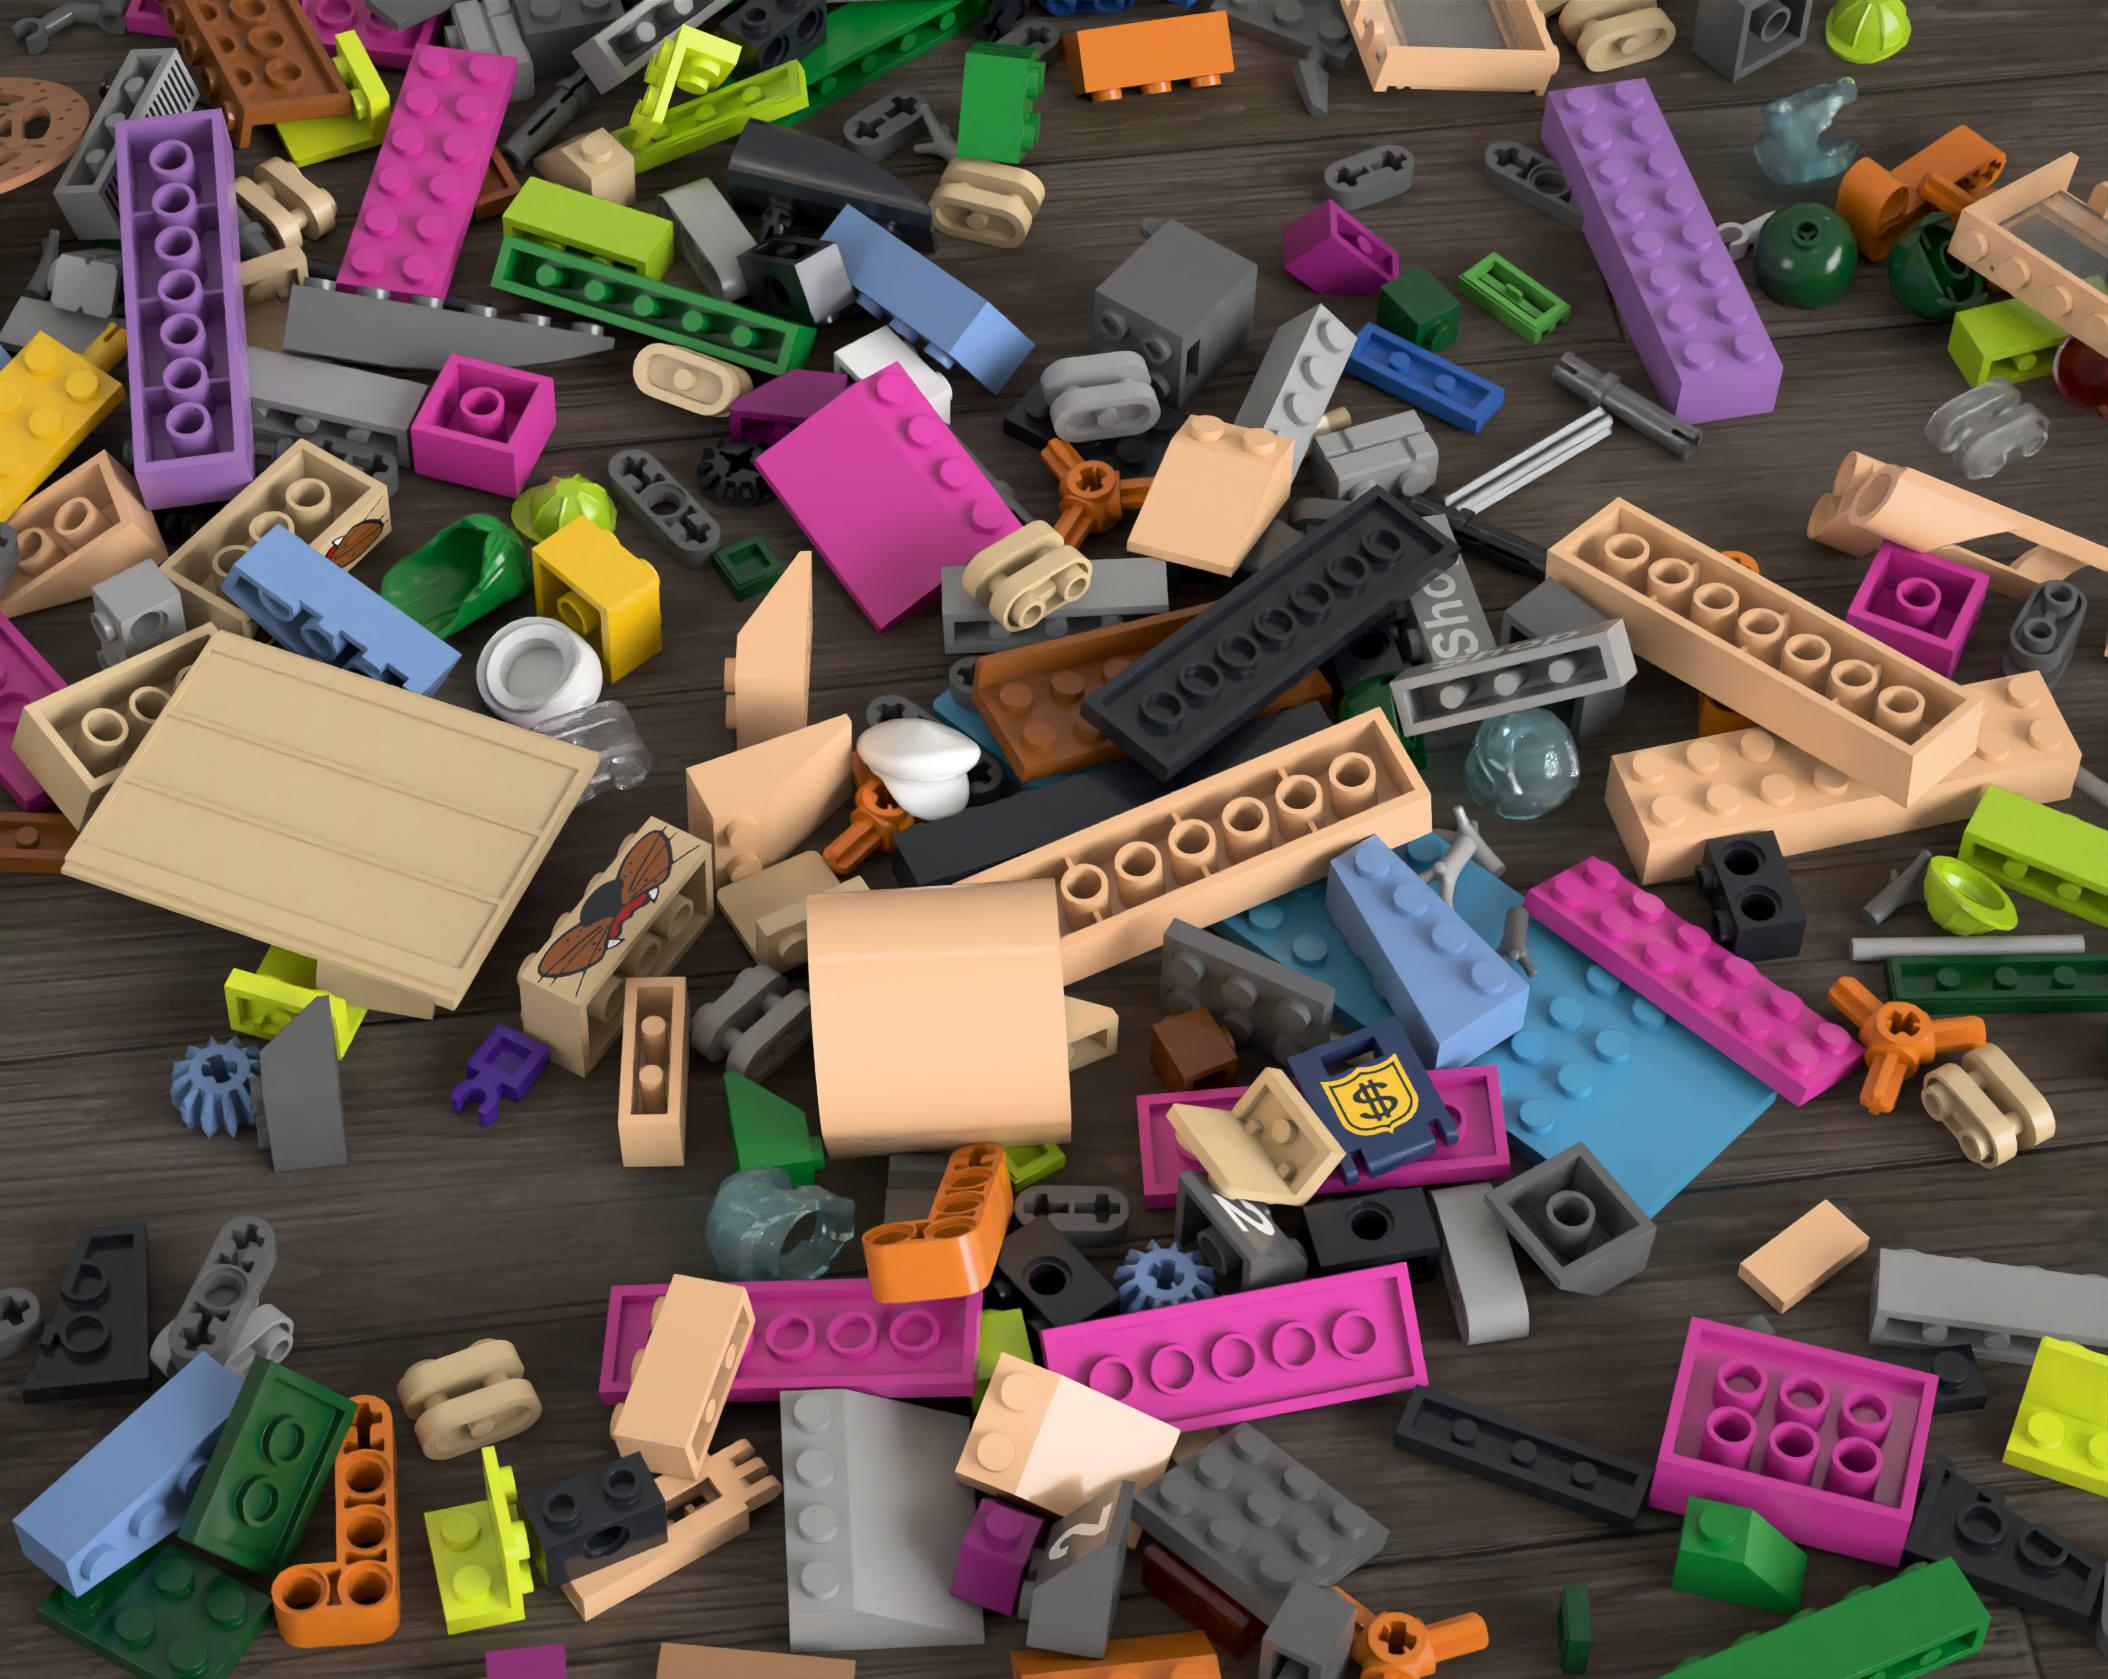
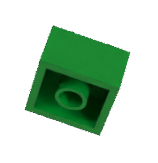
(999, 102)

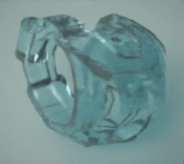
(1790, 141)
(1522, 764)
(756, 1214)

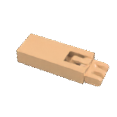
(731, 1490)

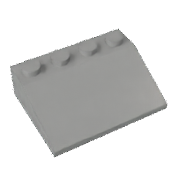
(873, 1523)

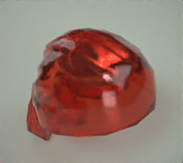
(2082, 376)

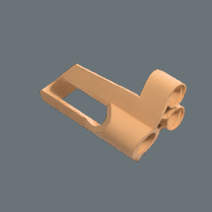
(1930, 516)

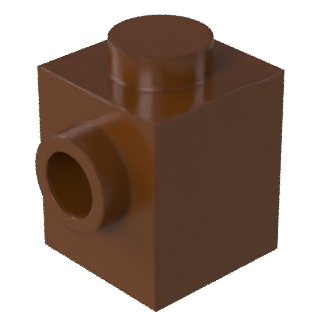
(1193, 1052)

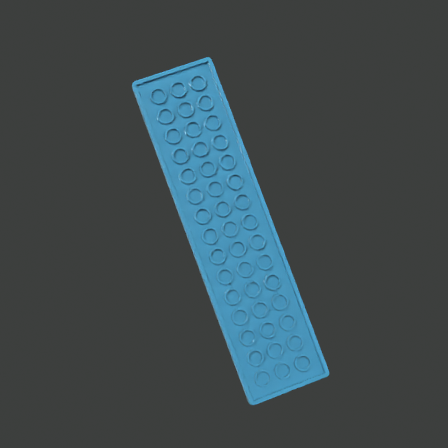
(1591, 1049)

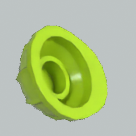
(1867, 29)
(557, 503)
(1966, 899)

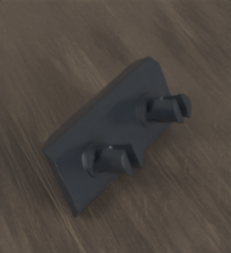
(810, 181)

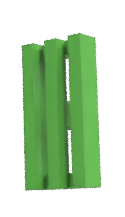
(1507, 301)

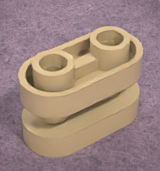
(1616, 31)
(986, 202)
(285, 203)
(690, 379)
(1027, 576)
(1988, 1106)
(468, 1399)

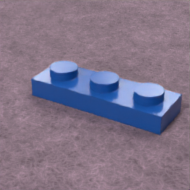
(1424, 379)

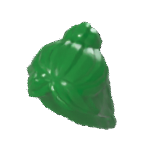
(459, 575)

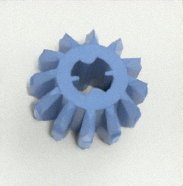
(215, 1086)
(1162, 1278)

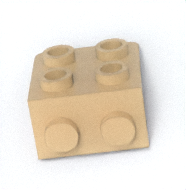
(267, 295)
(771, 907)
(1264, 1147)

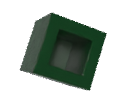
(1419, 310)

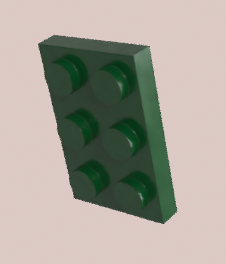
(268, 1469)
(163, 1616)

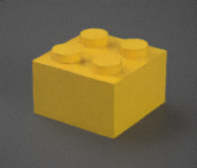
(600, 594)

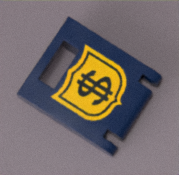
(1377, 1106)

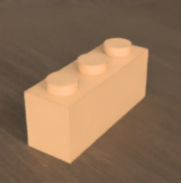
(654, 1072)
(683, 1375)

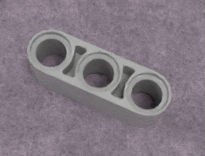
(708, 236)
(1478, 1266)

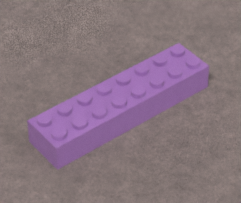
(1661, 253)
(184, 309)

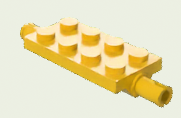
(51, 406)

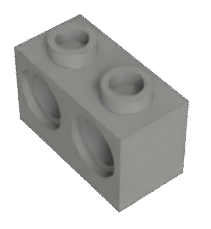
(135, 612)

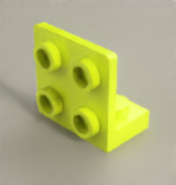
(693, 60)
(334, 136)
(278, 992)
(2064, 1417)
(481, 1554)

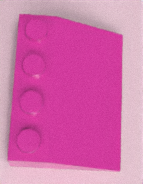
(886, 495)
(1800, 1436)

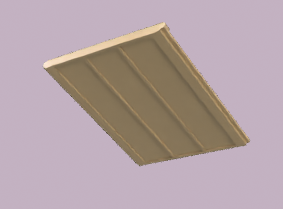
(333, 816)

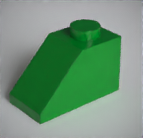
(769, 1131)
(1737, 1558)

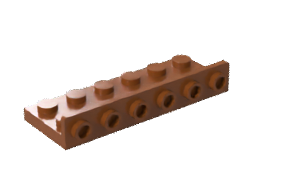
(257, 61)
(1037, 690)

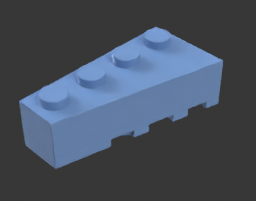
(927, 302)
(331, 615)
(1423, 958)
(132, 1482)

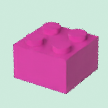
(483, 425)
(1919, 605)

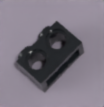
(774, 33)
(1751, 897)

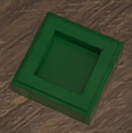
(748, 567)
(1573, 1629)

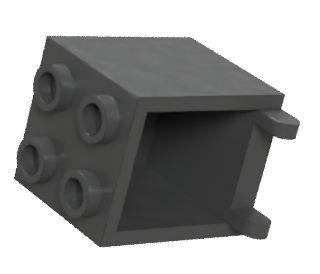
(1178, 307)

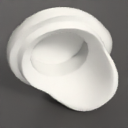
(537, 671)
(921, 764)

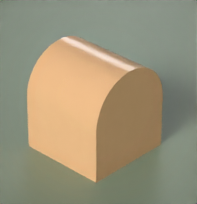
(938, 1017)

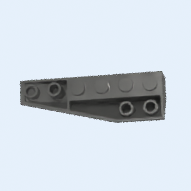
(422, 334)

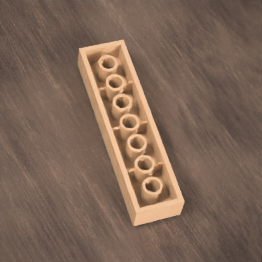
(1770, 653)
(1756, 781)
(1225, 842)

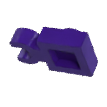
(500, 1067)

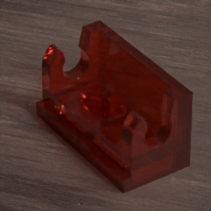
(1200, 1601)

